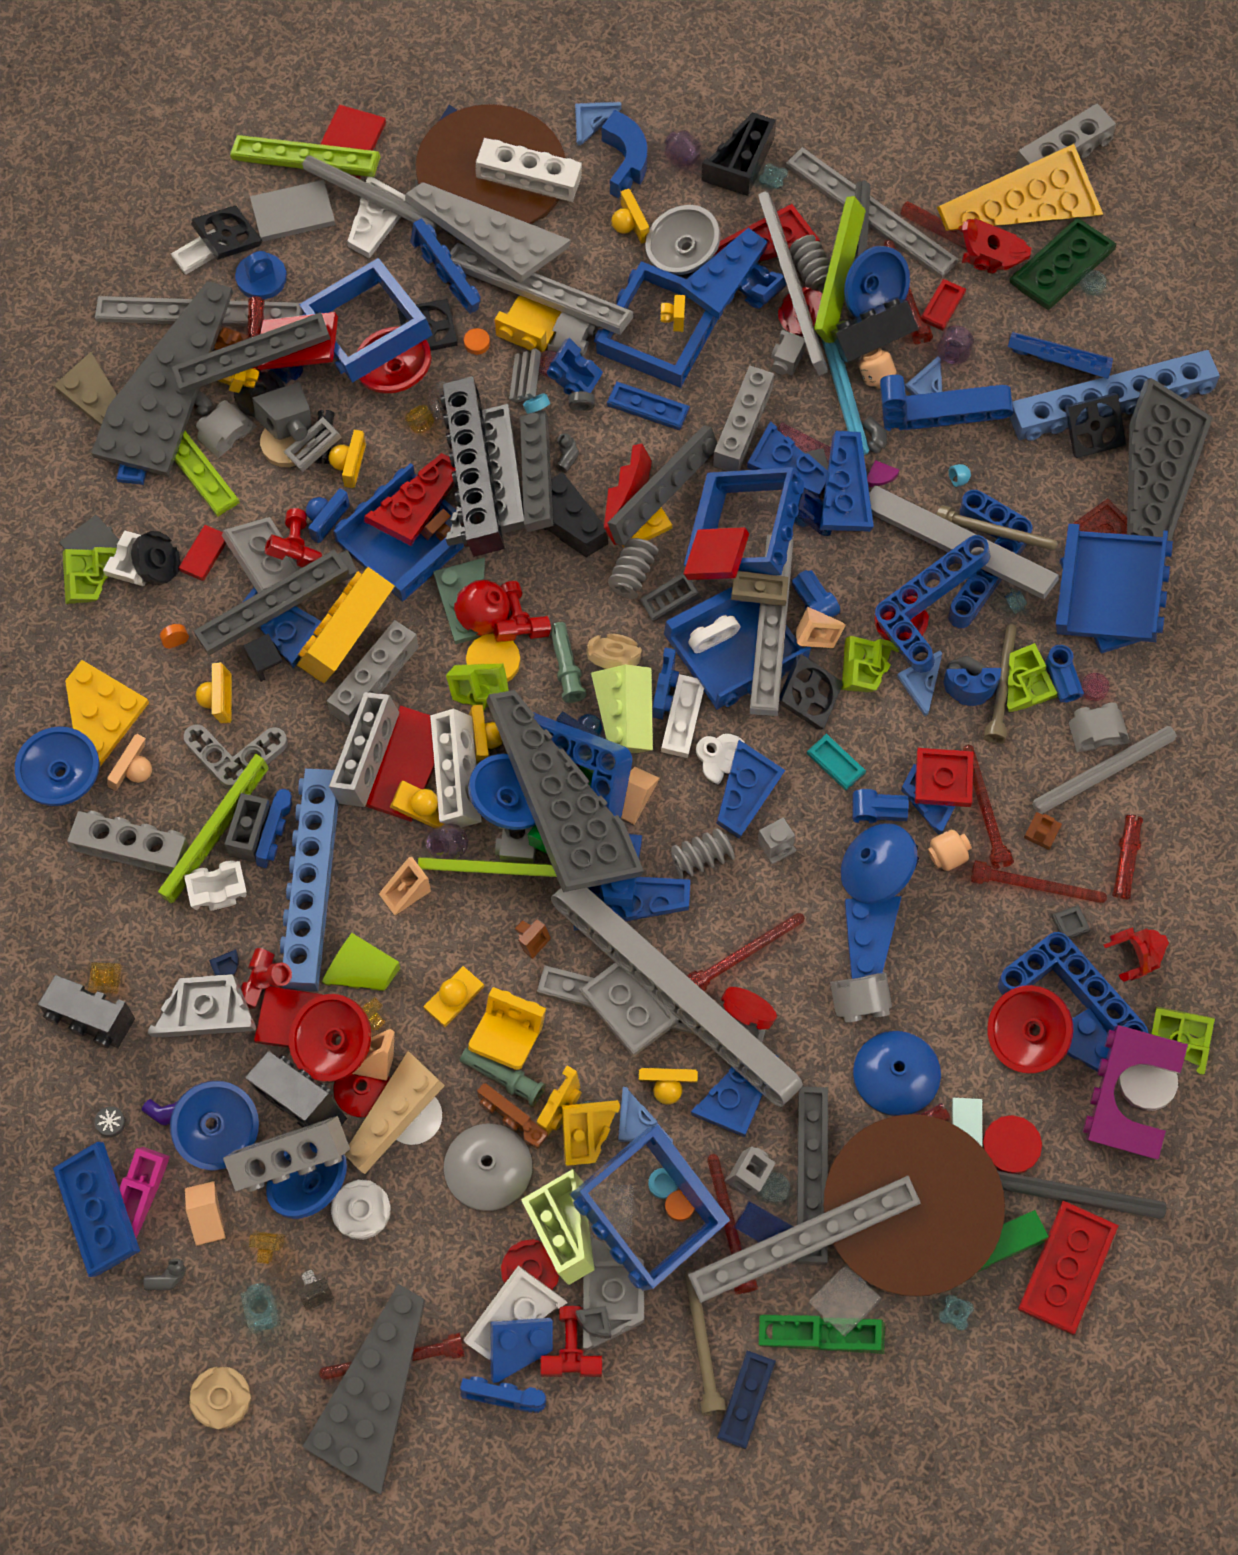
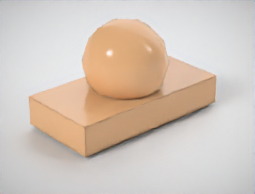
(131, 765)

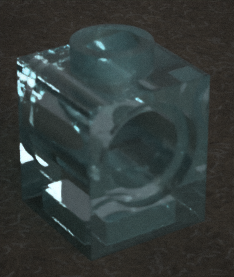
(265, 1320)

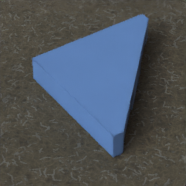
(592, 117)
(927, 380)
(921, 685)
(634, 1118)

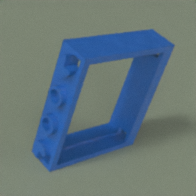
(386, 347)
(641, 361)
(713, 499)
(685, 1180)

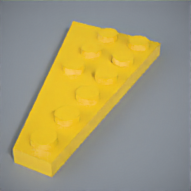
(1035, 193)

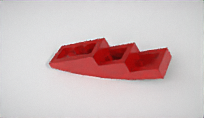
(631, 480)

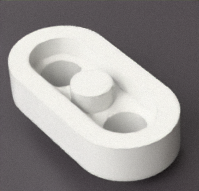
(719, 631)

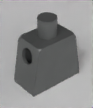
(284, 412)

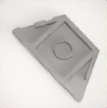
(204, 1007)
(611, 1288)

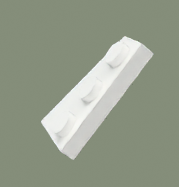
(372, 222)

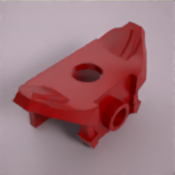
(1010, 248)
(1149, 947)

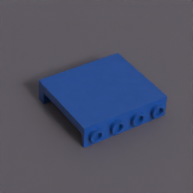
(392, 559)
(1113, 585)
(728, 666)

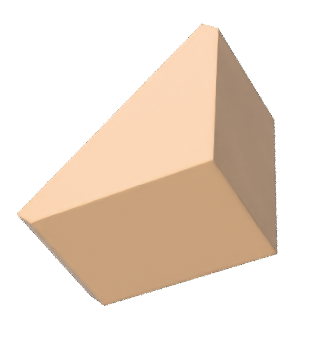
(818, 630)
(638, 792)
(405, 887)
(380, 1056)
(204, 1213)

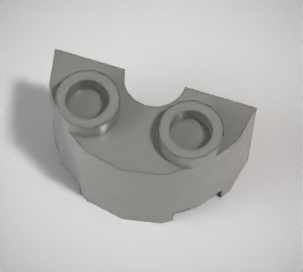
(572, 327)
(223, 428)
(1098, 727)
(861, 997)

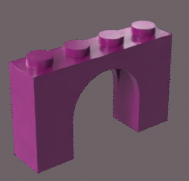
(1107, 1123)

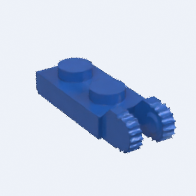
(274, 826)
(505, 1395)

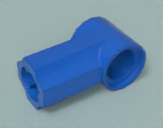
(814, 594)
(1064, 675)
(872, 806)

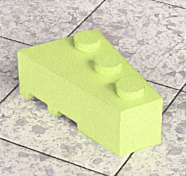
(626, 705)
(562, 1227)

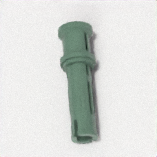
(568, 672)
(514, 1081)

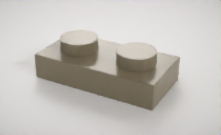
(760, 588)

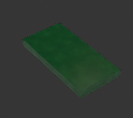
(1062, 263)

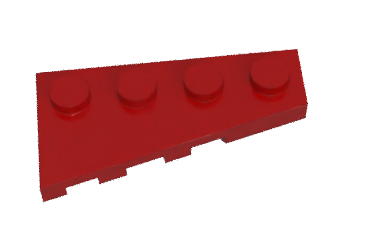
(793, 227)
(415, 502)

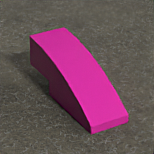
(142, 1184)

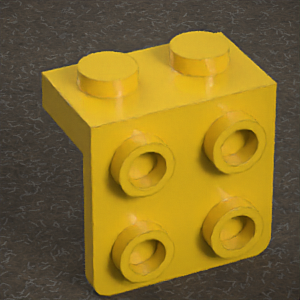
(527, 324)
(507, 1029)

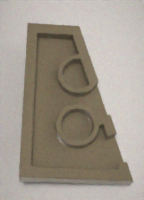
(87, 388)

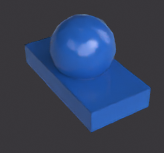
(326, 514)

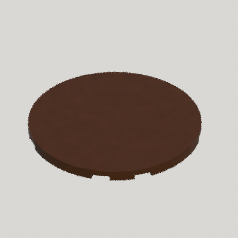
(452, 147)
(945, 1235)

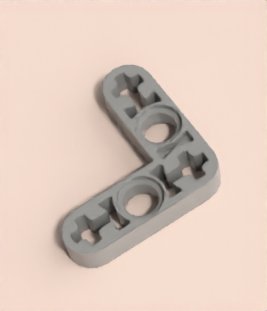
(228, 762)

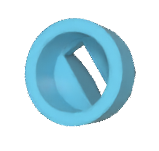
(963, 474)

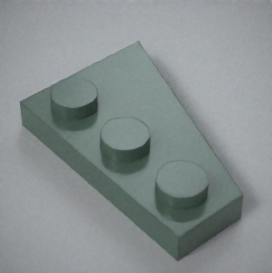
(449, 583)

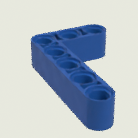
(941, 407)
(980, 580)
(927, 596)
(600, 760)
(1077, 984)

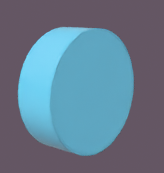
(536, 404)
(661, 1184)

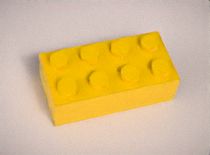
(349, 618)

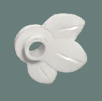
(720, 761)

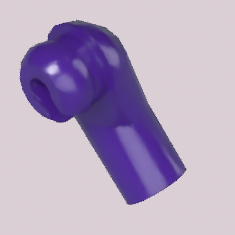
(156, 1112)

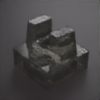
(315, 1291)

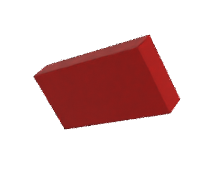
(943, 304)
(203, 553)

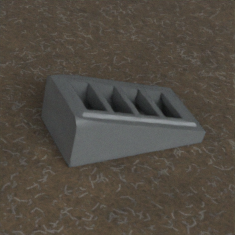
(684, 600)

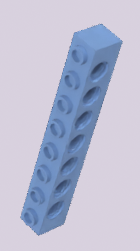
(1196, 366)
(307, 974)

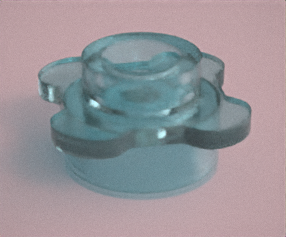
(770, 181)
(1015, 601)
(948, 1315)

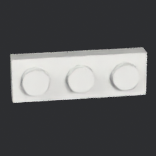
(682, 716)

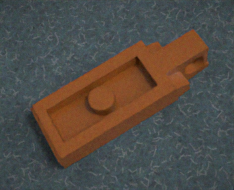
(513, 1116)

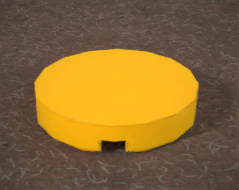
(488, 651)

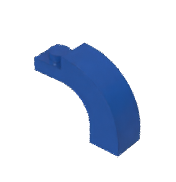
(629, 139)

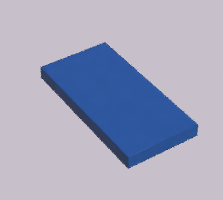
(96, 1209)

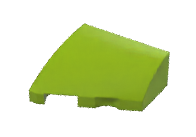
(85, 573)
(865, 673)
(1026, 673)
(475, 682)
(362, 966)
(1178, 1027)

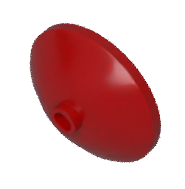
(411, 367)
(1012, 1026)
(315, 1035)

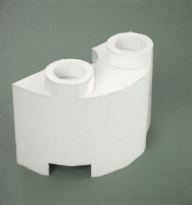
(121, 564)
(216, 888)

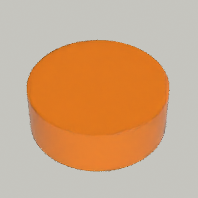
(476, 341)
(174, 635)
(678, 1207)

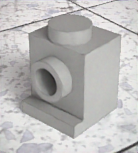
(787, 353)
(777, 840)
(745, 1181)

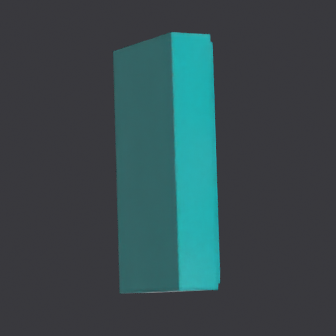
(836, 762)

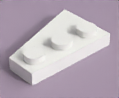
(517, 1300)

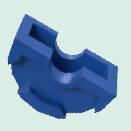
(762, 286)
(573, 370)
(971, 689)

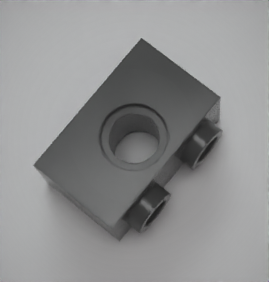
(247, 827)

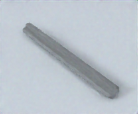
(364, 190)
(1104, 770)

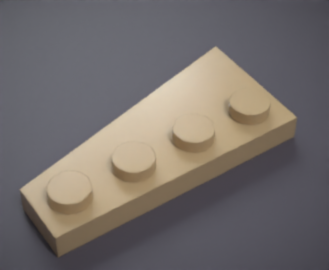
(395, 1109)

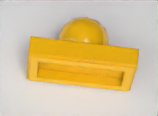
(630, 217)
(349, 458)
(217, 694)
(485, 734)
(417, 804)
(453, 996)
(668, 1086)

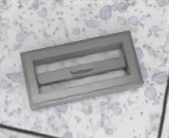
(521, 377)
(315, 447)

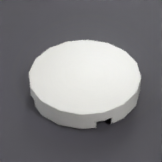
(1148, 1086)
(368, 1214)

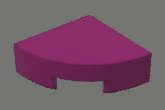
(881, 474)

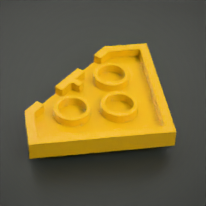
(102, 707)

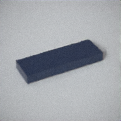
(746, 1400)

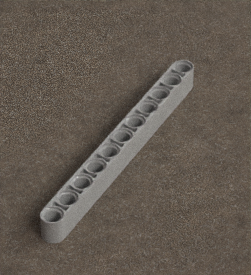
(679, 994)

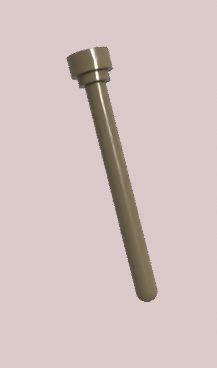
(951, 515)
(996, 727)
(711, 1399)

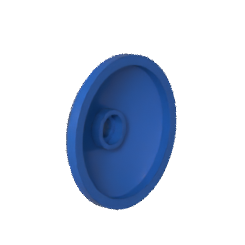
(875, 278)
(54, 751)
(490, 785)
(878, 863)
(895, 1091)
(233, 1129)
(306, 1193)

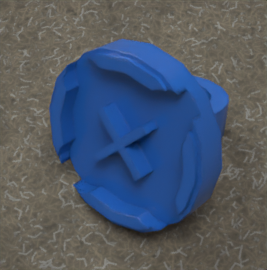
(261, 275)

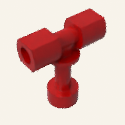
(293, 545)
(519, 621)
(263, 975)
(570, 1359)

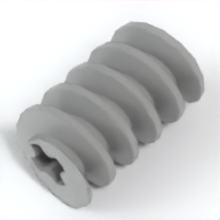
(810, 261)
(631, 567)
(701, 852)

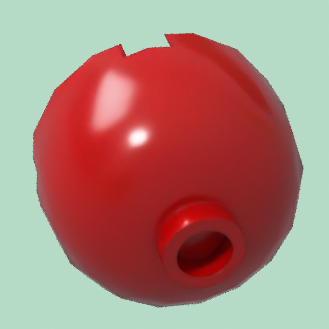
(481, 606)

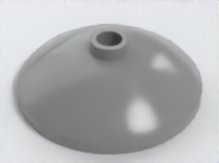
(678, 230)
(489, 1186)

